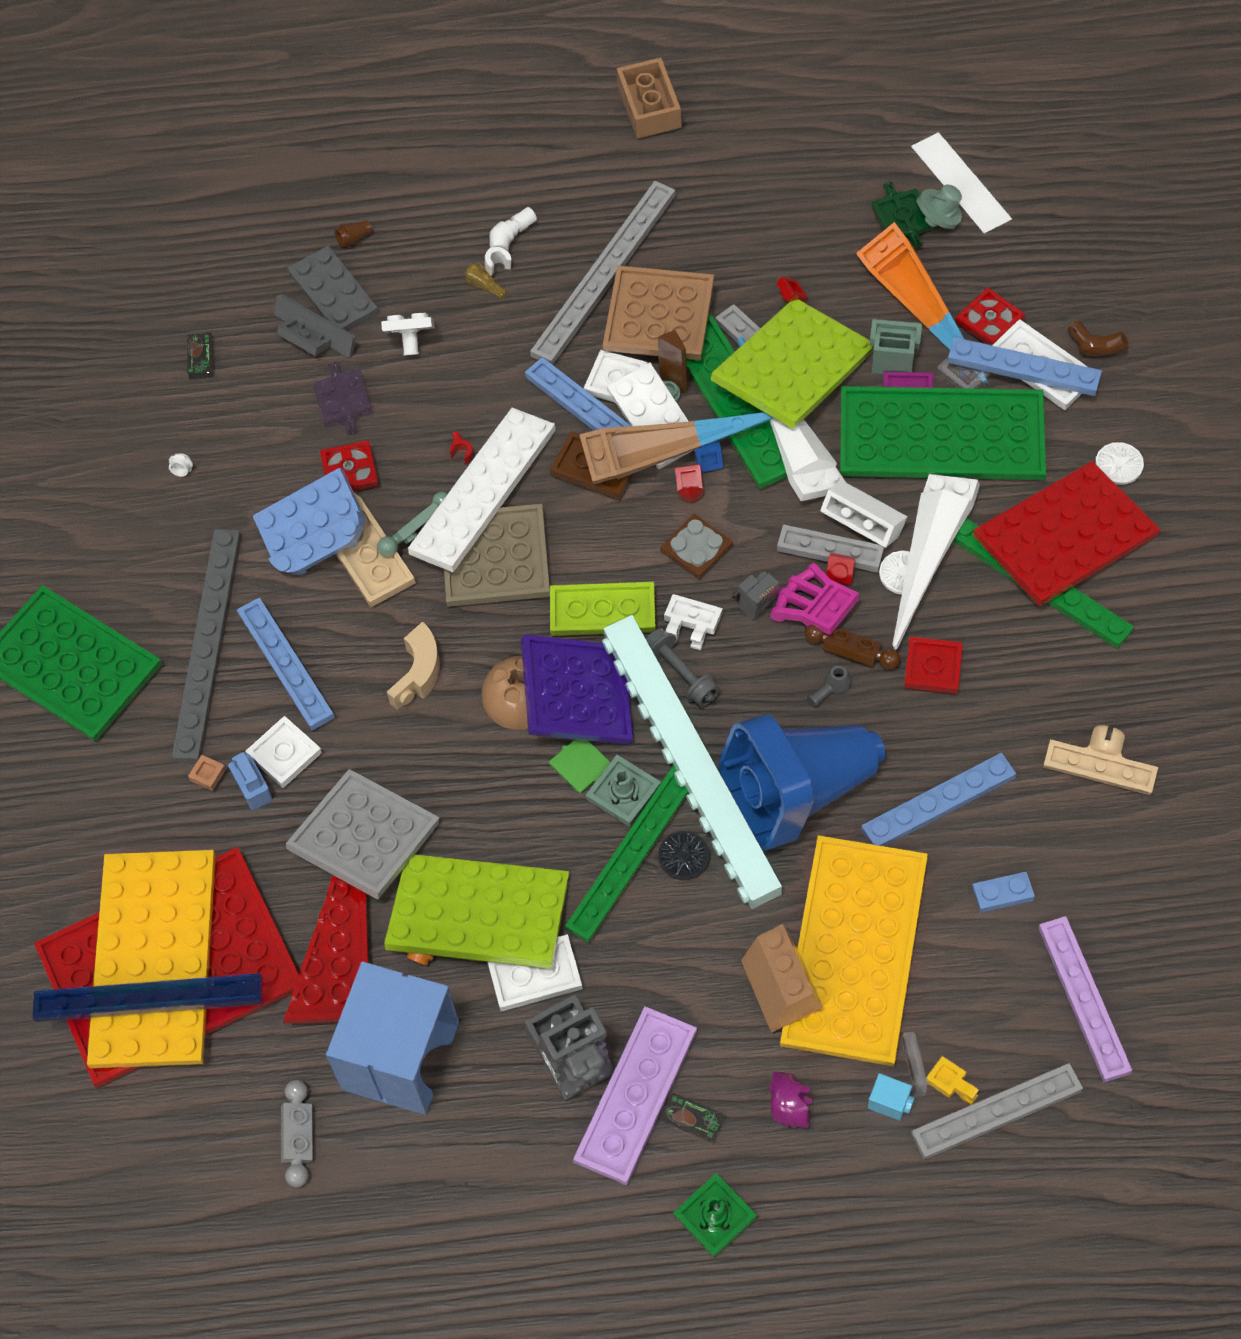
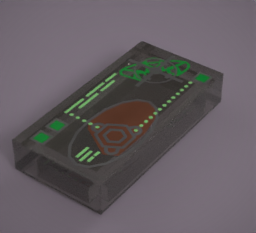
(200, 355)
(692, 1117)

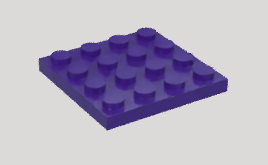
(574, 691)

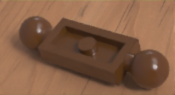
(853, 647)

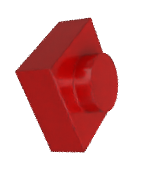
(791, 290)
(840, 568)

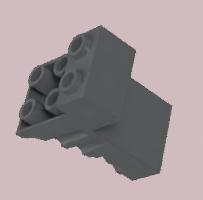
(571, 1046)

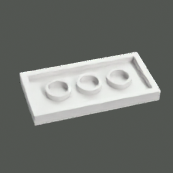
(1027, 340)
(646, 401)

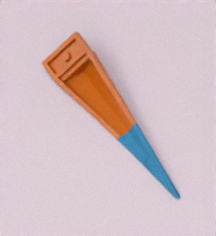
(900, 270)

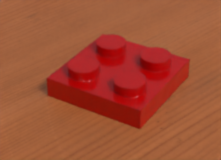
(933, 665)

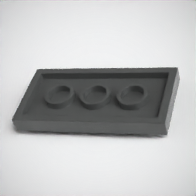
(333, 289)

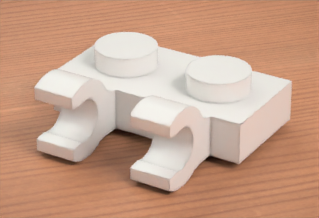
(694, 615)

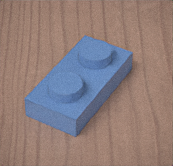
(1003, 892)

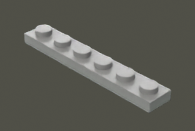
(996, 1111)

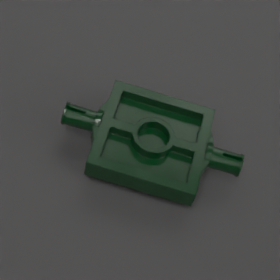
(904, 211)

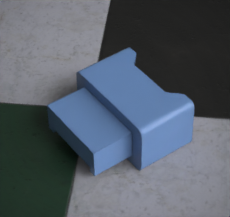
(250, 781)

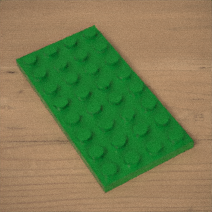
(942, 433)

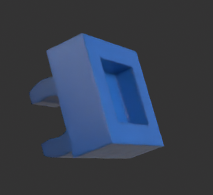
(709, 457)

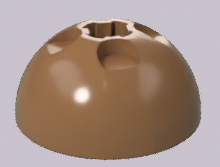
(505, 694)

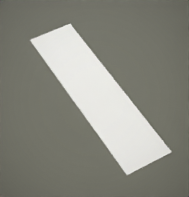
(952, 170)

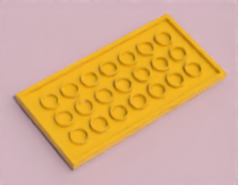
(152, 930)
(858, 948)

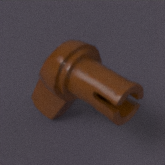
(1097, 345)

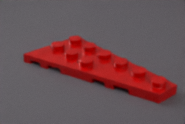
(331, 957)

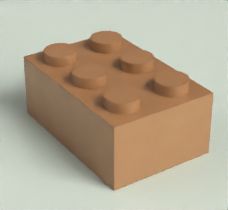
(649, 98)

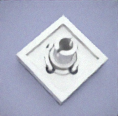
(409, 329)

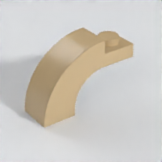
(424, 671)

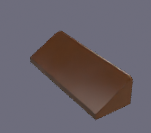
(672, 360)

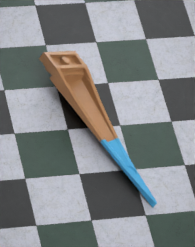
(626, 450)

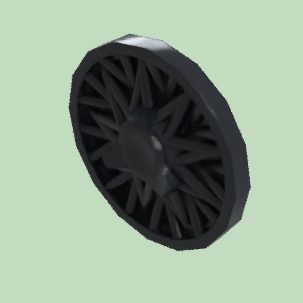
(683, 855)

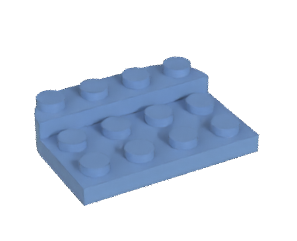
(311, 524)

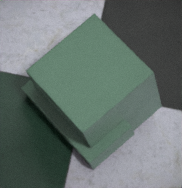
(894, 345)

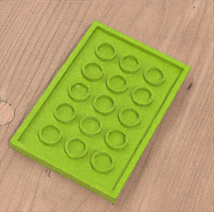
(793, 363)
(478, 911)

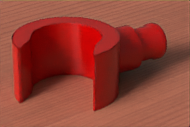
(460, 444)

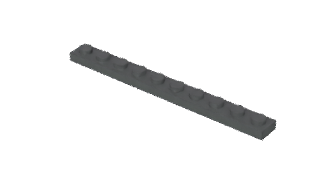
(206, 646)

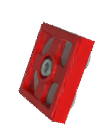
(989, 316)
(356, 462)

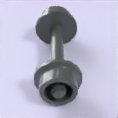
(702, 689)

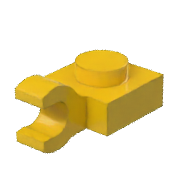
(949, 1078)

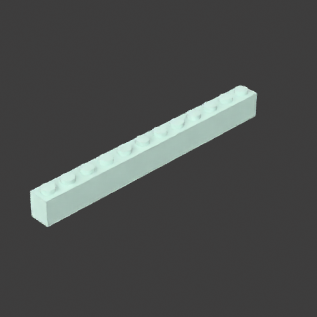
(692, 763)

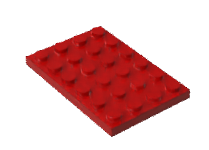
(1066, 533)

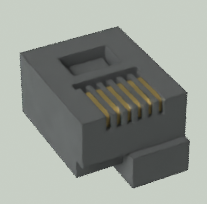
(757, 594)

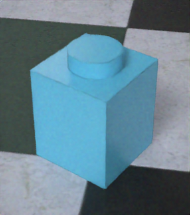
(891, 1097)

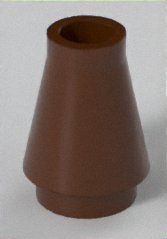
(351, 233)

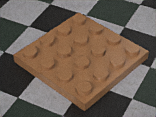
(655, 303)

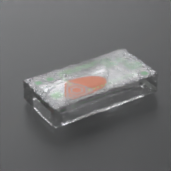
(914, 1064)

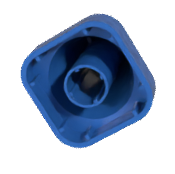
(793, 773)

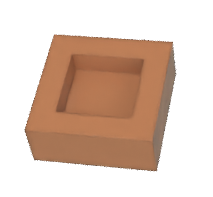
(207, 772)

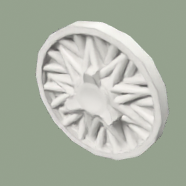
(1120, 462)
(893, 571)

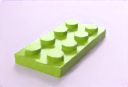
(592, 607)

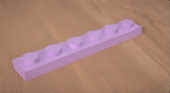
(1085, 999)

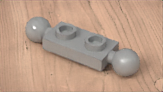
(296, 1133)

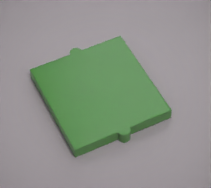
(579, 764)

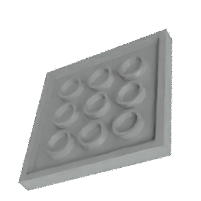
(363, 833)

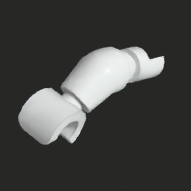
(501, 237)

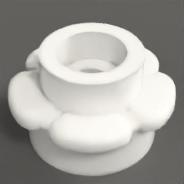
(180, 464)

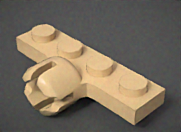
(1102, 762)

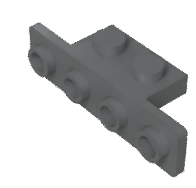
(310, 329)

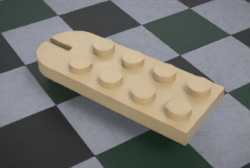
(372, 573)

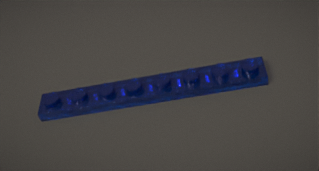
(148, 997)

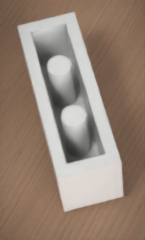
(863, 513)

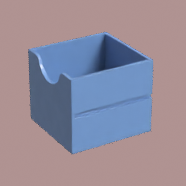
(387, 1033)

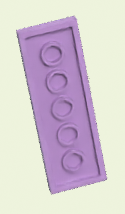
(635, 1096)

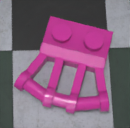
(826, 609)

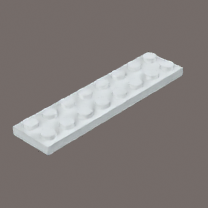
(481, 490)

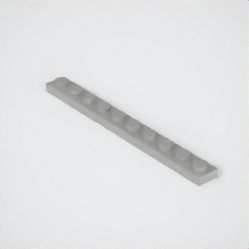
(603, 273)

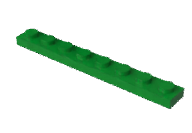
(1070, 603)
(627, 858)

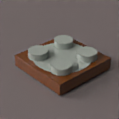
(696, 546)

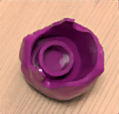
(788, 1102)

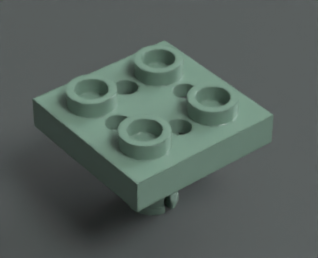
(625, 782)

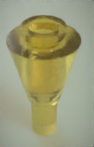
(478, 276)

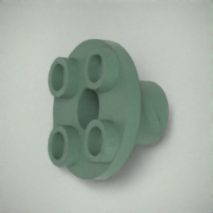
(941, 206)

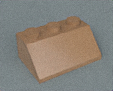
(780, 978)

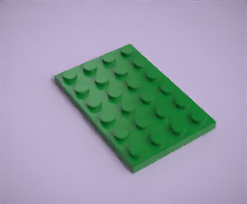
(72, 663)

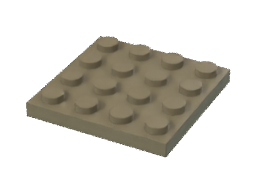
(504, 561)

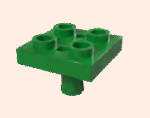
(715, 1197)

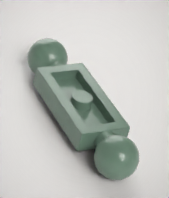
(388, 545)

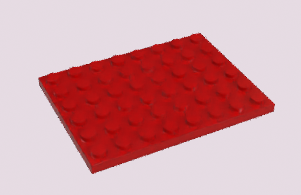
(240, 944)

